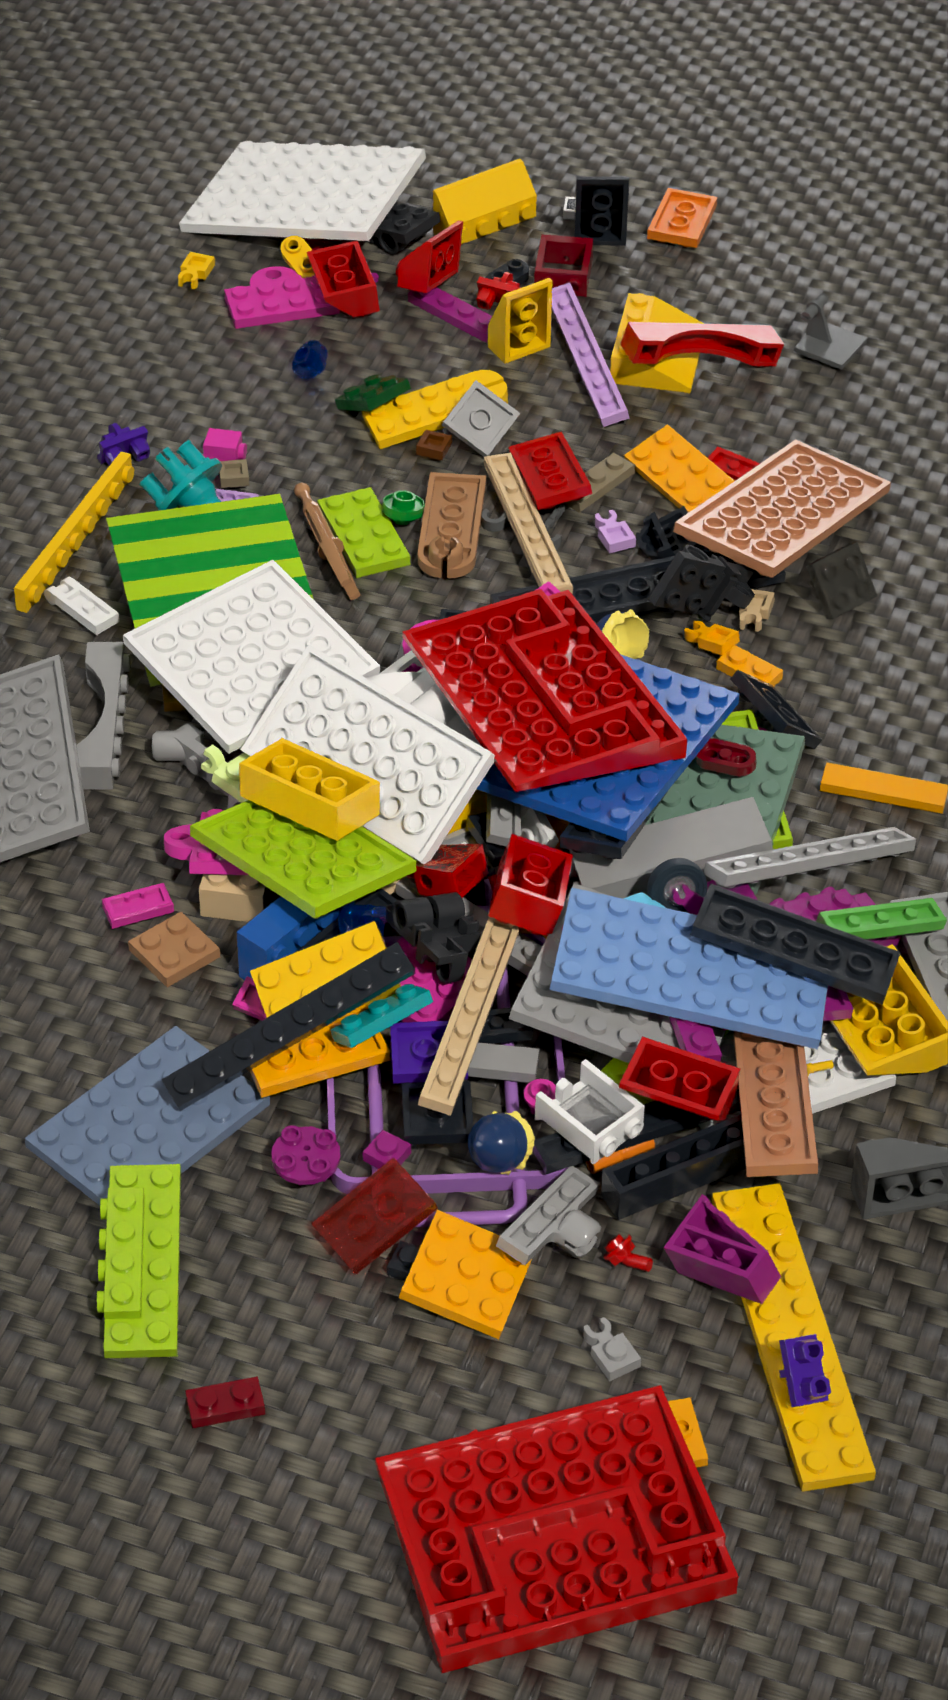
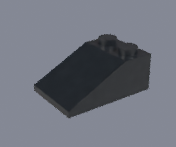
(601, 209)

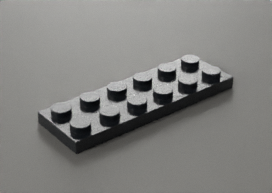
(795, 943)

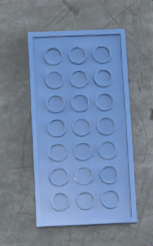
(651, 963)

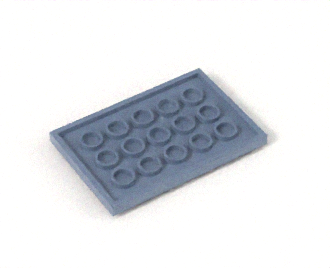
(136, 1121)

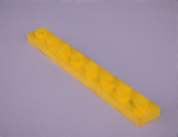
(73, 532)

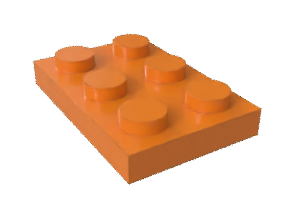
(682, 218)

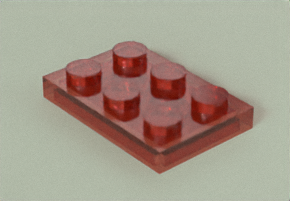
(374, 1216)

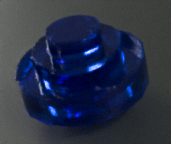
(310, 360)

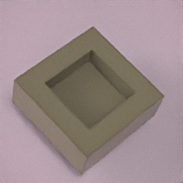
(234, 473)

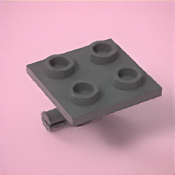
(826, 341)

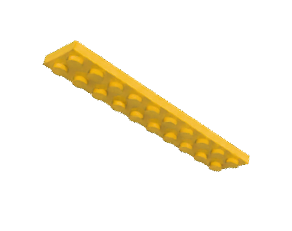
(820, 1436)

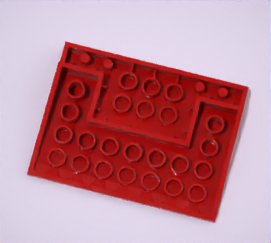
(545, 691)
(580, 1541)

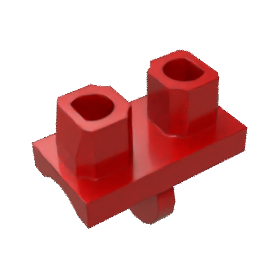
(493, 290)

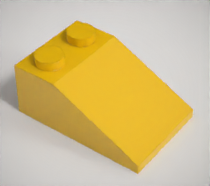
(522, 322)

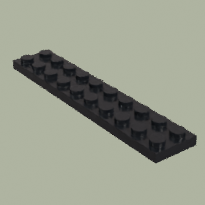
(627, 587)

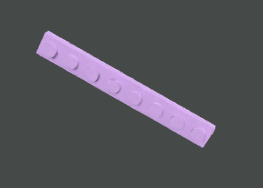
(587, 356)

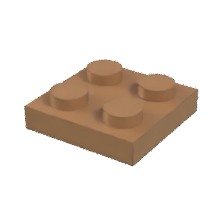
(174, 949)

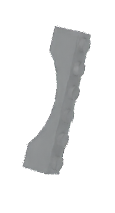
(107, 677)

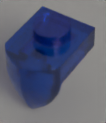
(359, 915)

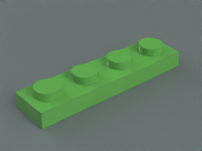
(886, 919)

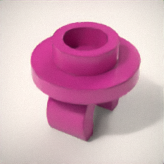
(535, 1087)

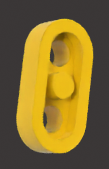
(297, 257)

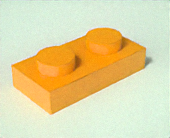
(744, 661)

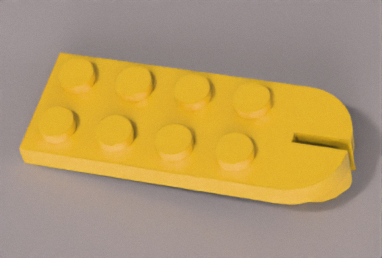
(426, 408)

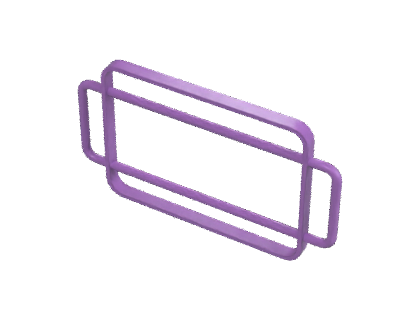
(518, 1180)

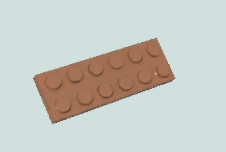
(775, 1107)

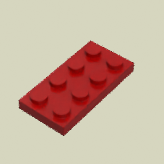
(550, 471)

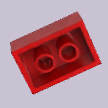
(530, 885)

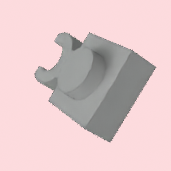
(612, 1354)

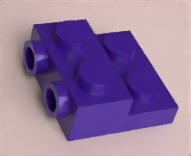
(414, 1049)

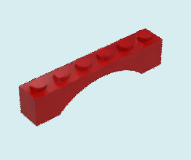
(657, 340)

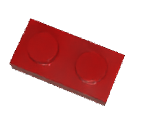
(732, 463)

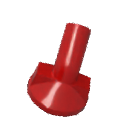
(620, 1250)

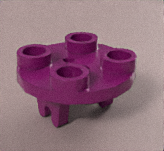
(290, 1152)

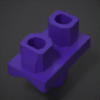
(123, 441)
(804, 1370)

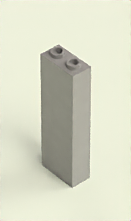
(697, 836)

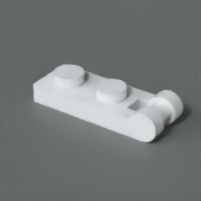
(82, 605)

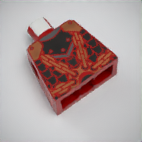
(451, 870)

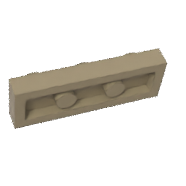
(603, 479)

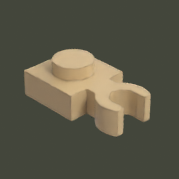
(758, 609)

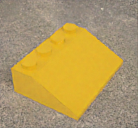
(671, 373)
(902, 1033)

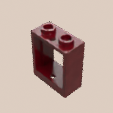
(565, 251)

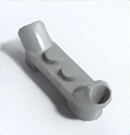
(188, 747)

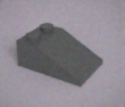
(898, 1177)

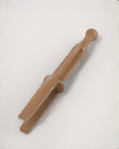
(329, 546)

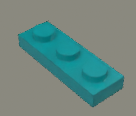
(381, 1015)

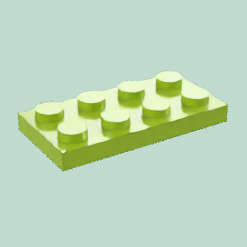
(366, 532)

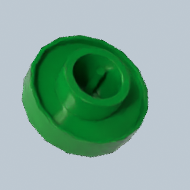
(403, 507)

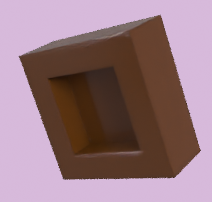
(434, 445)

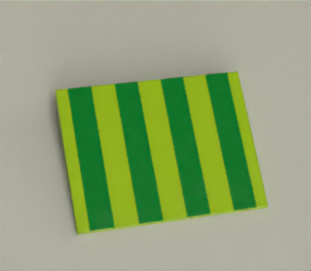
(194, 549)

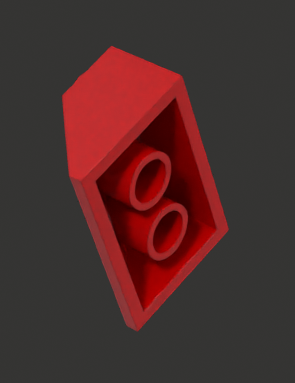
(432, 261)
(345, 278)
(681, 1079)

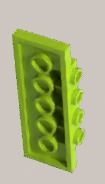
(141, 1261)

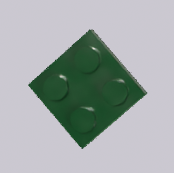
(372, 393)

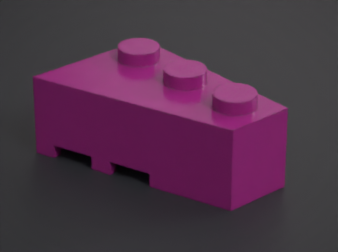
(721, 1254)

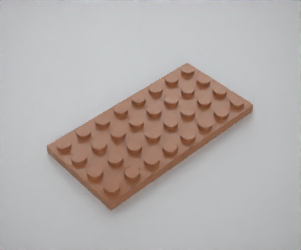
(782, 508)

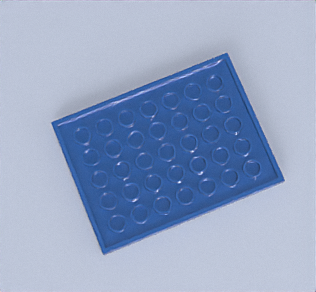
(623, 799)

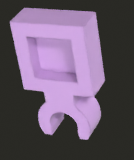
(613, 534)

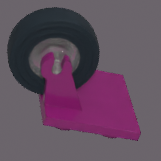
(683, 886)

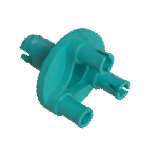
(189, 485)

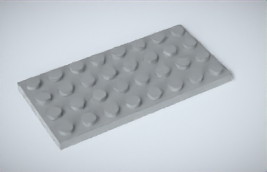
(38, 761)

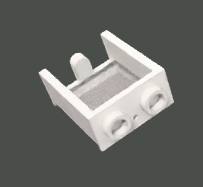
(592, 1113)

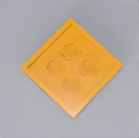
(464, 1275)

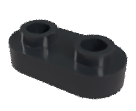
(515, 266)

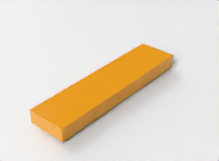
(884, 787)

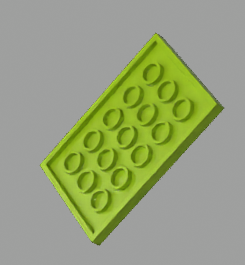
(300, 862)

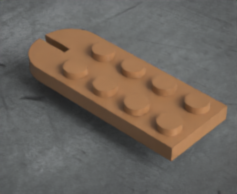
(451, 523)

